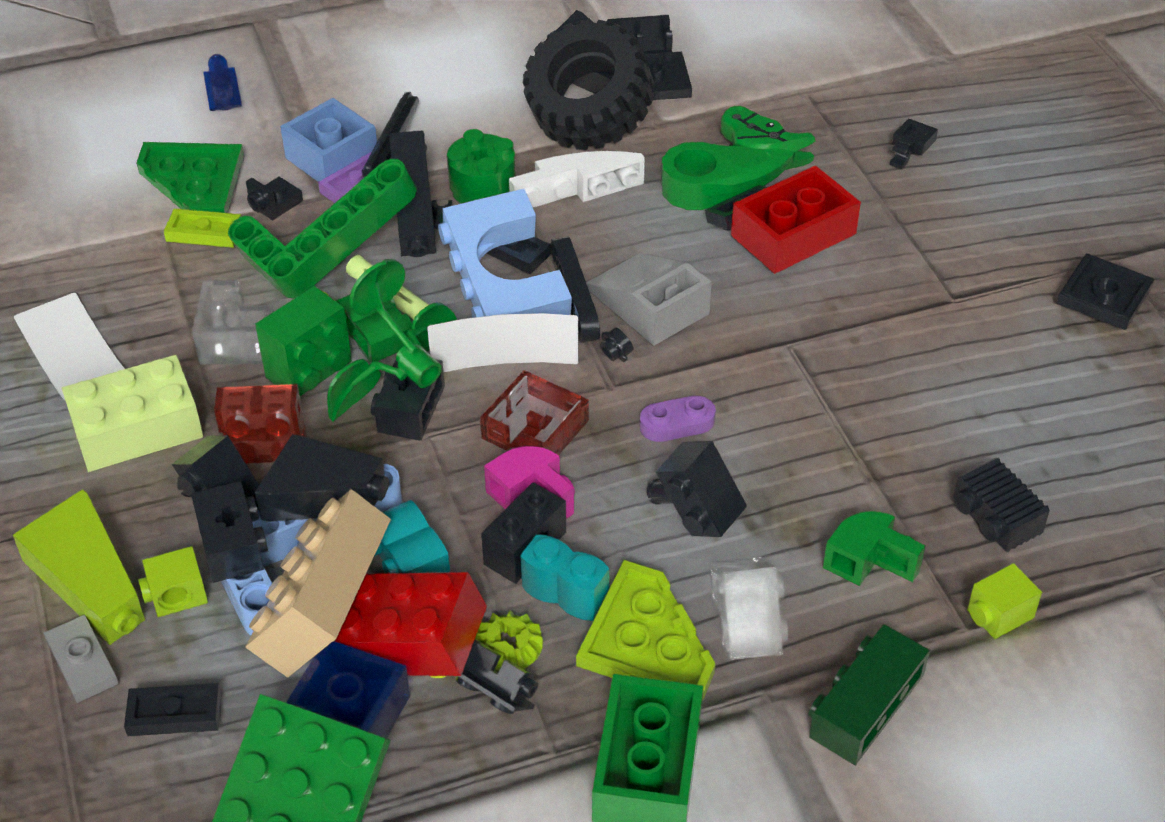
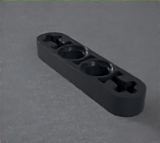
(582, 306)

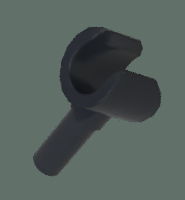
(438, 212)

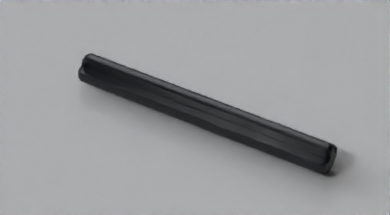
(396, 123)

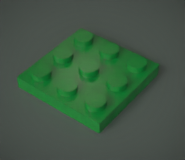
(300, 768)

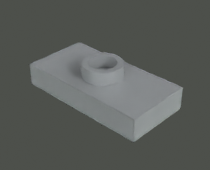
(81, 658)

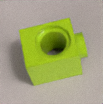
(173, 582)

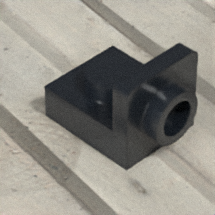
(273, 198)

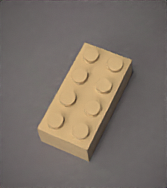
(318, 583)

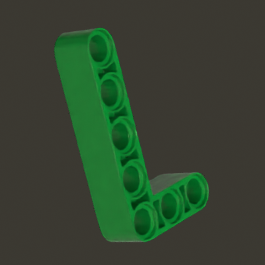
(331, 236)

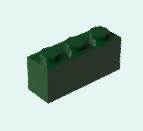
(867, 693)

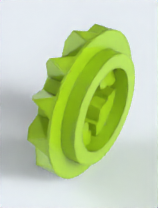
(526, 633)

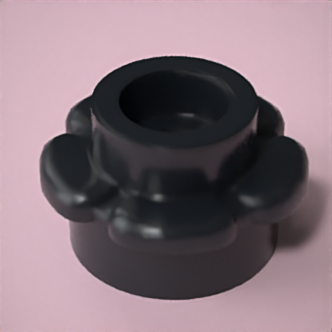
(616, 345)

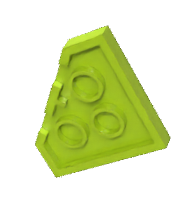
(645, 633)

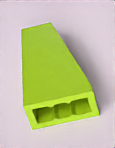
(81, 566)

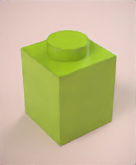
(1004, 601)

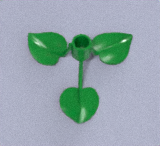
(358, 378)

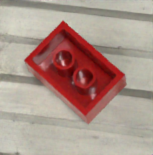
(795, 219)
(416, 620)

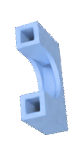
(489, 223)

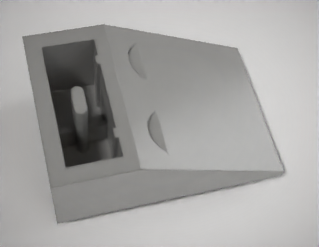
(654, 295)

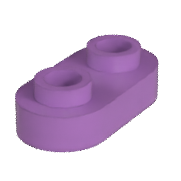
(677, 418)

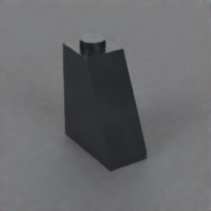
(312, 474)

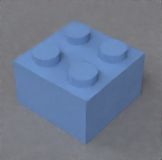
(327, 139)

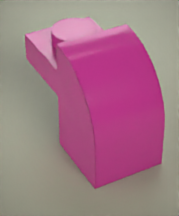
(520, 467)

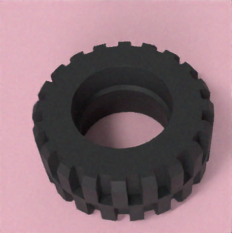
(575, 53)

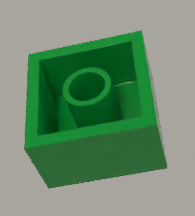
(304, 341)

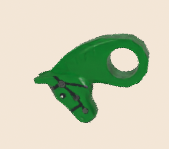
(707, 174)

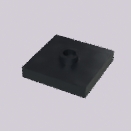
(669, 75)
(1105, 291)

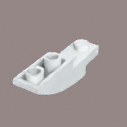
(580, 174)

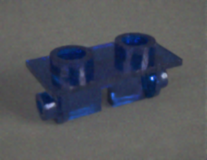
(221, 84)

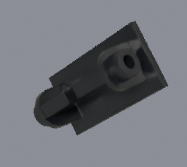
(506, 688)

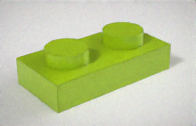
(199, 227)

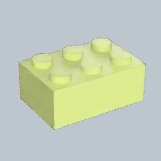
(132, 412)

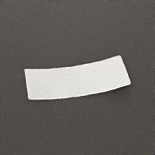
(505, 340)
(67, 342)

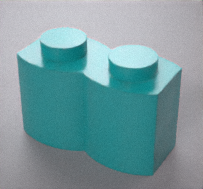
(411, 543)
(564, 577)

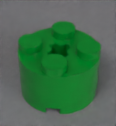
(480, 166)

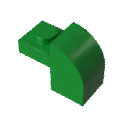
(869, 541)

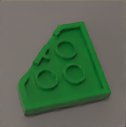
(193, 173)

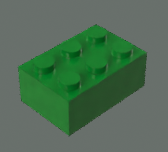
(647, 751)

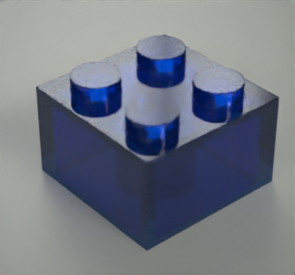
(353, 688)

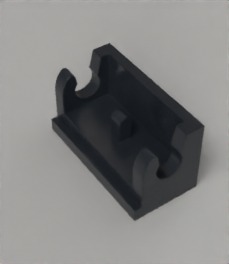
(650, 31)

